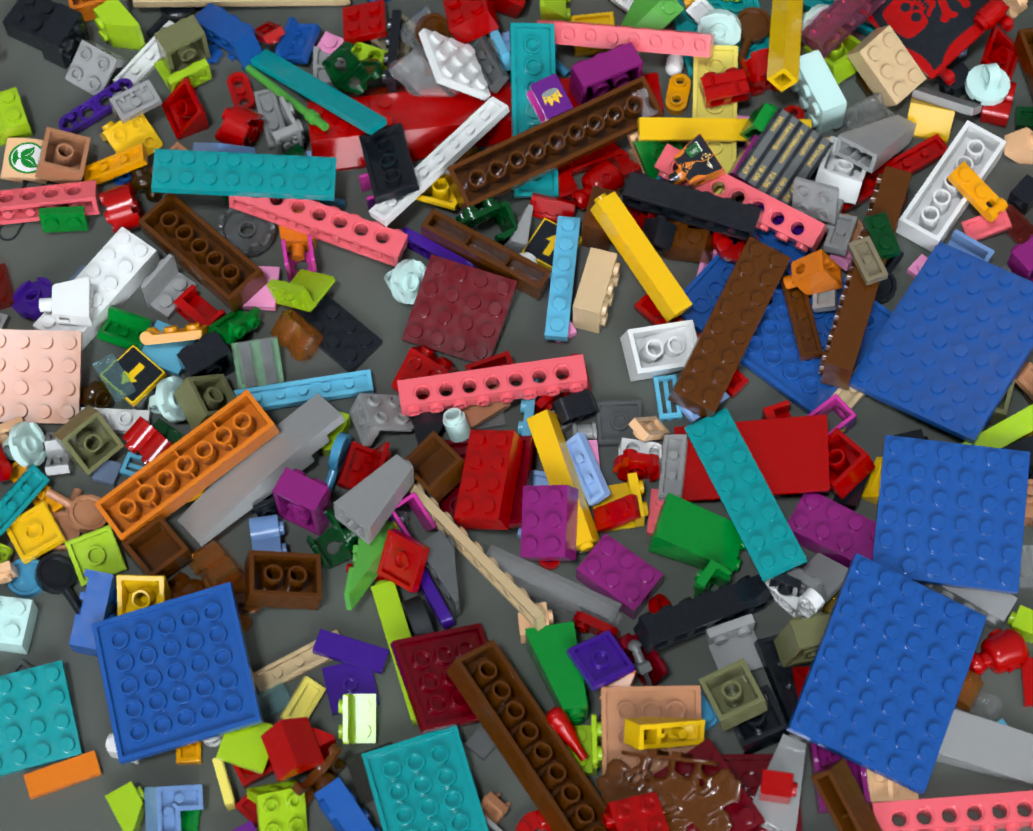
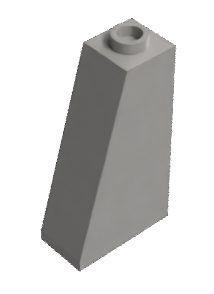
(875, 142)
(375, 498)
(787, 758)

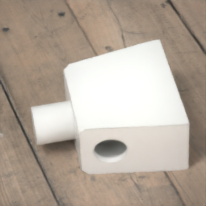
(70, 302)

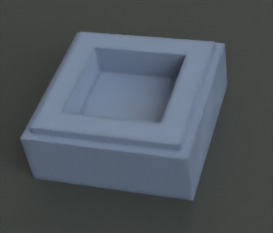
(107, 473)

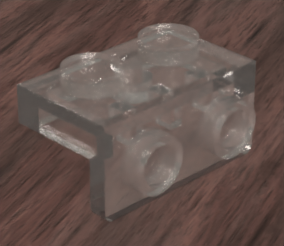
(866, 112)

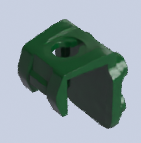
(357, 71)
(491, 208)
(336, 533)

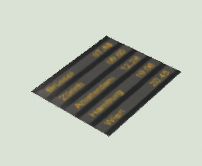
(781, 154)

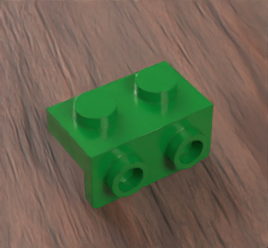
(64, 219)
(236, 325)
(123, 328)
(714, 574)

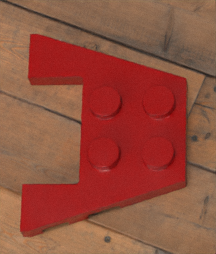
(611, 152)

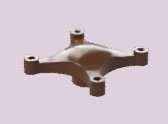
(320, 775)

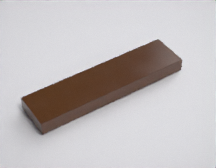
(802, 323)

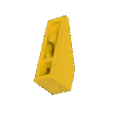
(663, 732)

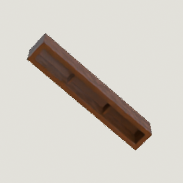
(486, 253)
(844, 798)

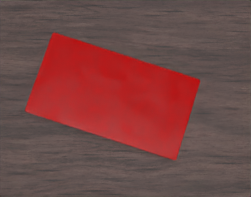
(787, 451)

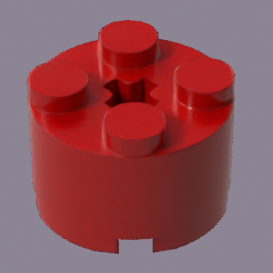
(756, 72)
(240, 126)
(121, 207)

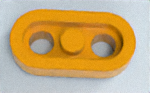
(678, 92)

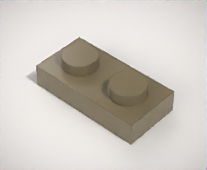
(867, 260)

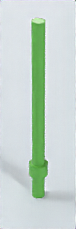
(310, 115)

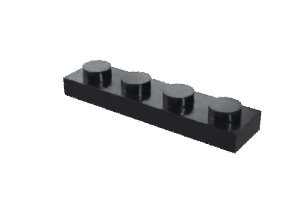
(393, 43)

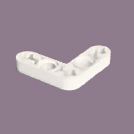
(805, 606)

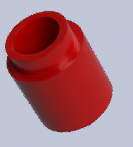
(989, 14)

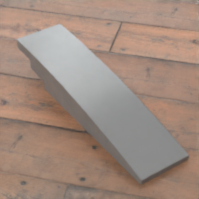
(257, 475)
(988, 748)

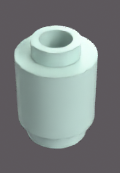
(456, 425)

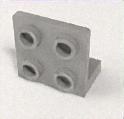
(93, 67)
(134, 101)
(289, 136)
(817, 200)
(165, 287)
(376, 413)
(821, 575)
(733, 642)

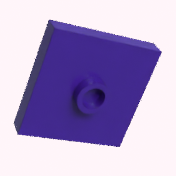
(600, 660)
(347, 679)

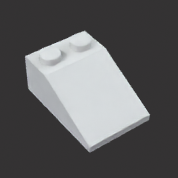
(841, 174)
(658, 349)

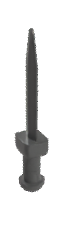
(641, 665)

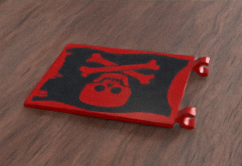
(934, 30)

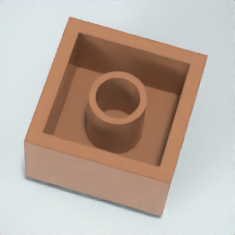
(62, 156)

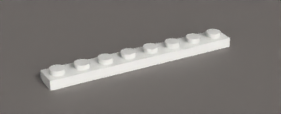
(444, 156)

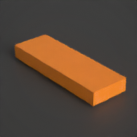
(62, 774)

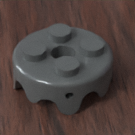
(230, 227)

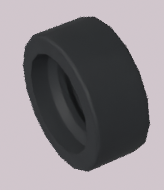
(417, 616)

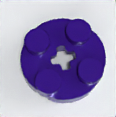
(24, 305)

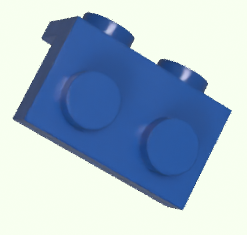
(297, 41)

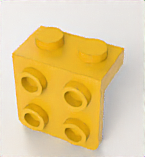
(131, 134)
(618, 491)

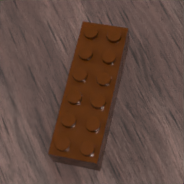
(202, 252)

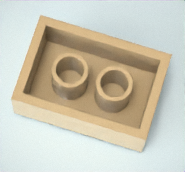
(886, 65)
(596, 290)

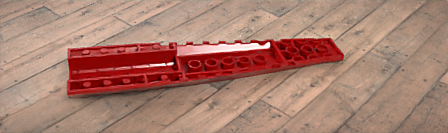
(424, 121)

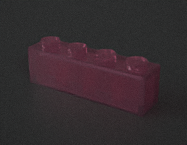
(837, 23)

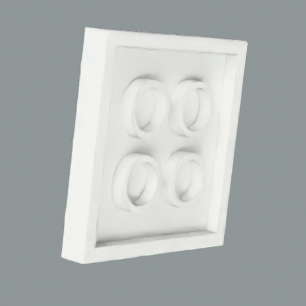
(454, 64)

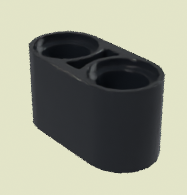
(575, 407)

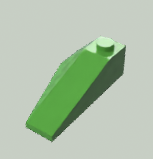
(652, 14)
(365, 566)

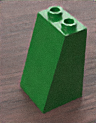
(694, 535)
(556, 670)

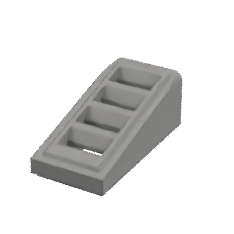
(519, 238)

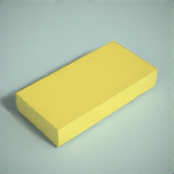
(304, 699)
(224, 784)

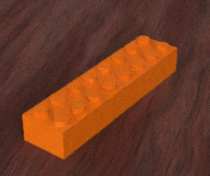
(188, 466)

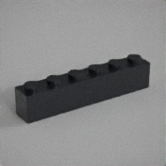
(691, 206)
(707, 610)

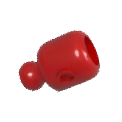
(603, 175)
(1000, 652)

